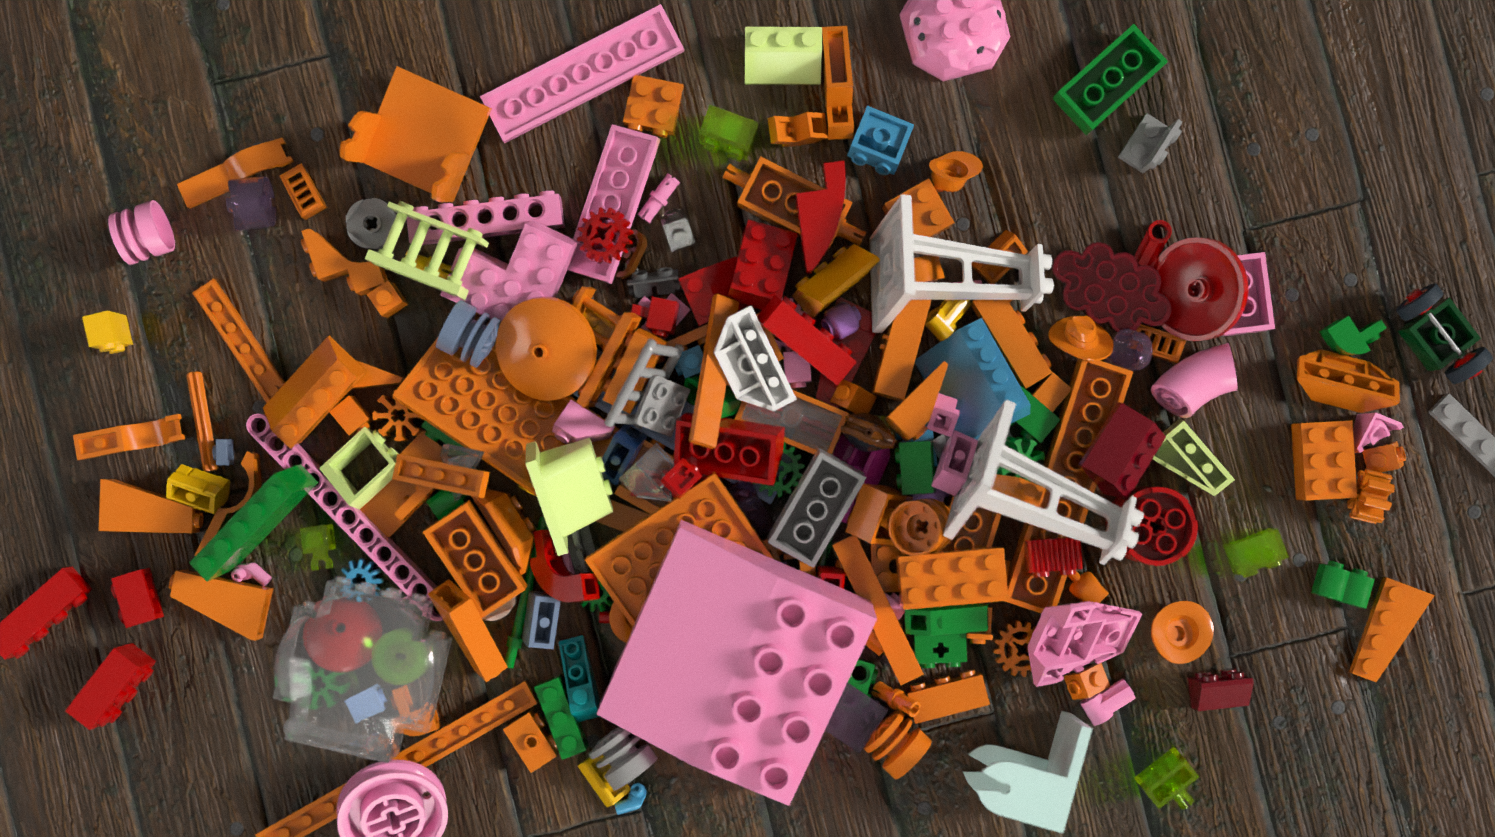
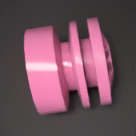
(141, 232)

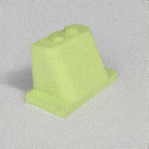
(569, 488)

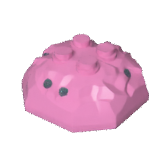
(954, 35)

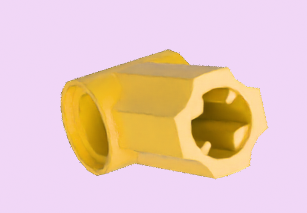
(942, 319)

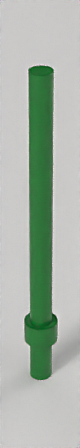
(514, 640)

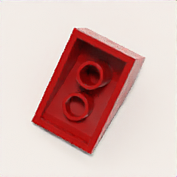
(704, 284)

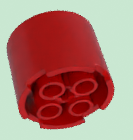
(1175, 523)

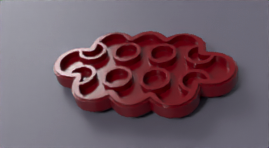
(1111, 287)

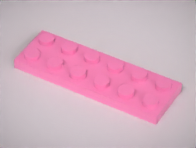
(615, 185)

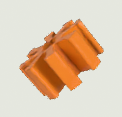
(394, 423)
(1372, 496)

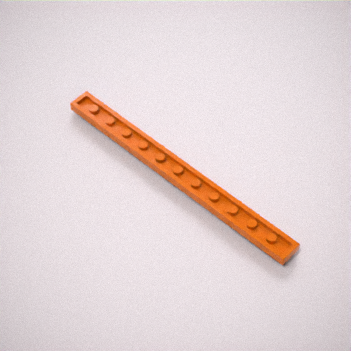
(422, 752)

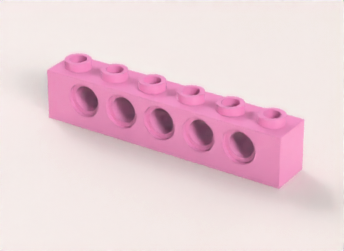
(551, 215)

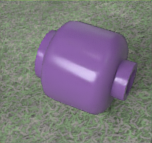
(841, 320)

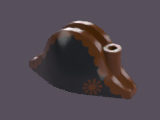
(867, 432)

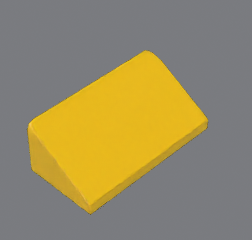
(596, 779)

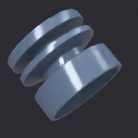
(465, 332)

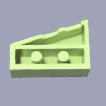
(1191, 459)

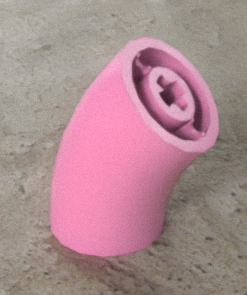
(1196, 381)

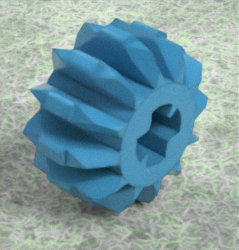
(361, 568)

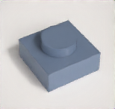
(223, 452)

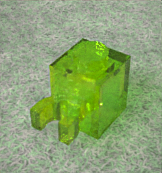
(318, 541)

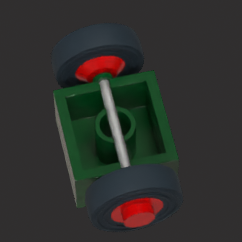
(1441, 334)

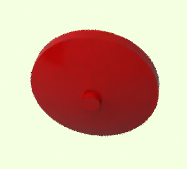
(1203, 286)

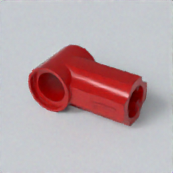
(1151, 247)

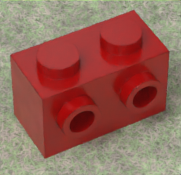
(136, 597)

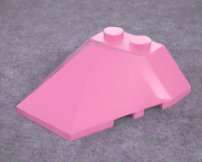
(1076, 636)

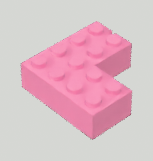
(533, 271)

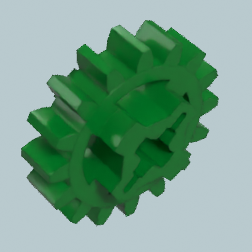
(788, 467)

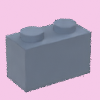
(540, 620)

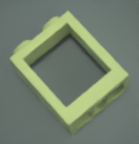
(350, 451)

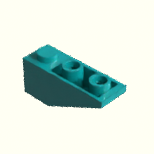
(579, 679)

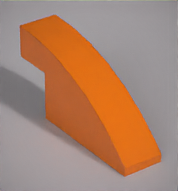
(837, 82)

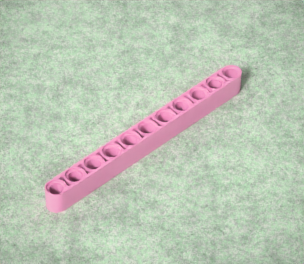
(338, 511)

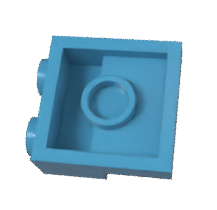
(880, 141)

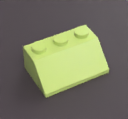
(783, 55)

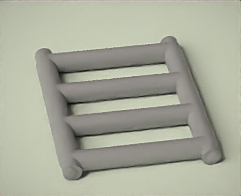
(639, 370)

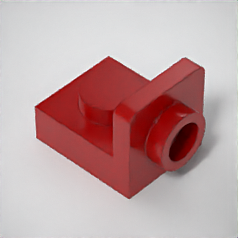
(681, 478)

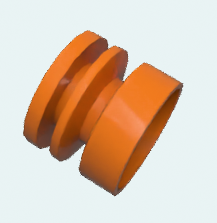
(908, 524)
(901, 748)

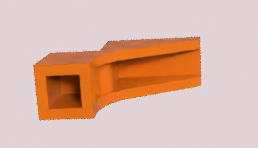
(330, 263)

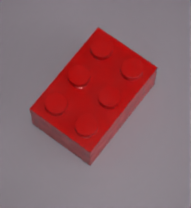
(761, 264)
(111, 686)

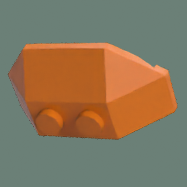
(1346, 382)
(509, 525)

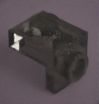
(677, 229)

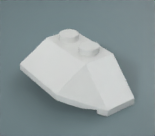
(751, 362)

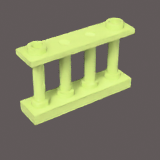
(430, 275)

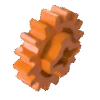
(1014, 656)

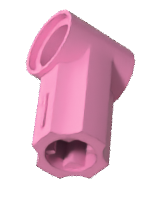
(1102, 705)

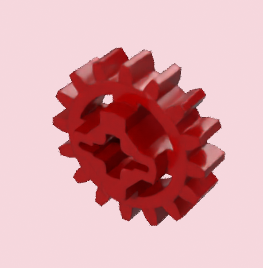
(615, 233)

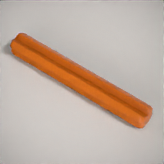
(201, 420)

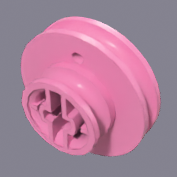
(391, 802)

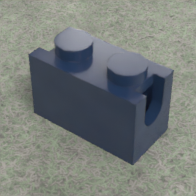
(622, 451)

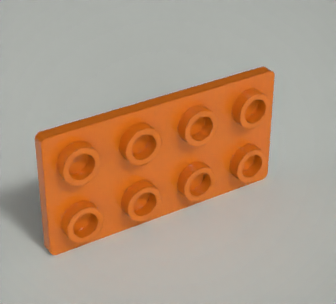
(401, 499)

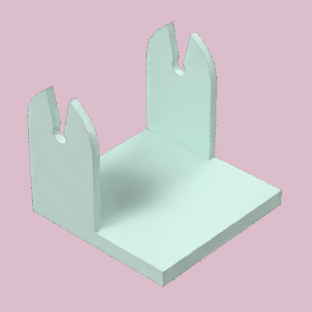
(1031, 786)

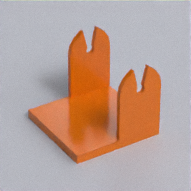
(419, 134)

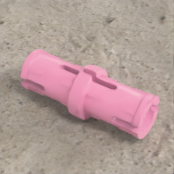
(658, 198)

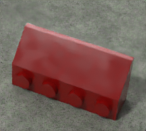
(742, 450)

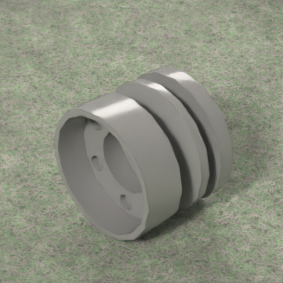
(623, 756)

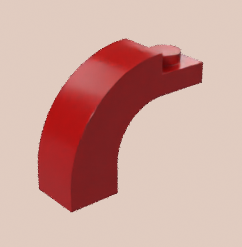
(556, 578)

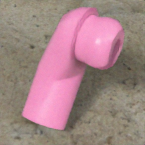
(250, 571)

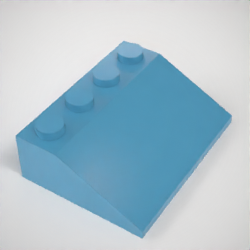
(975, 377)

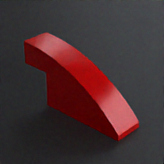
(820, 214)

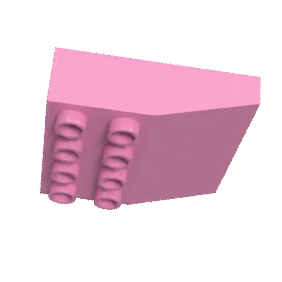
(737, 662)

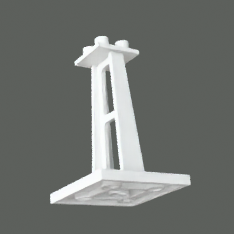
(894, 277)
(978, 492)

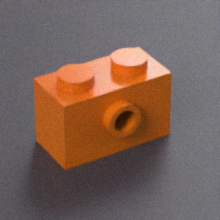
(532, 740)

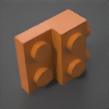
(653, 105)

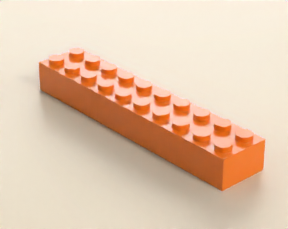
(1092, 397)

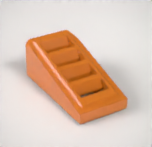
(315, 207)
(1178, 347)

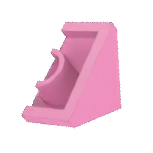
(1372, 428)

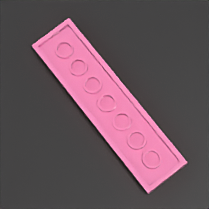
(582, 73)

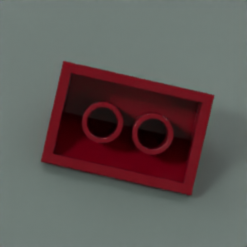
(1122, 451)

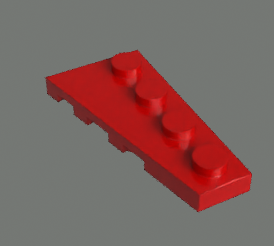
(857, 343)

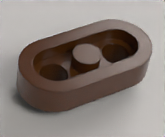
(633, 256)

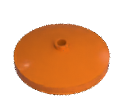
(566, 345)

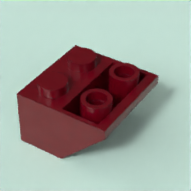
(1219, 690)

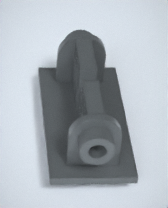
(664, 279)
(580, 546)

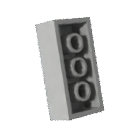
(816, 507)

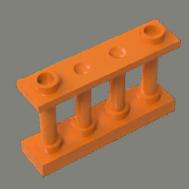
(611, 346)

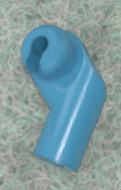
(634, 800)

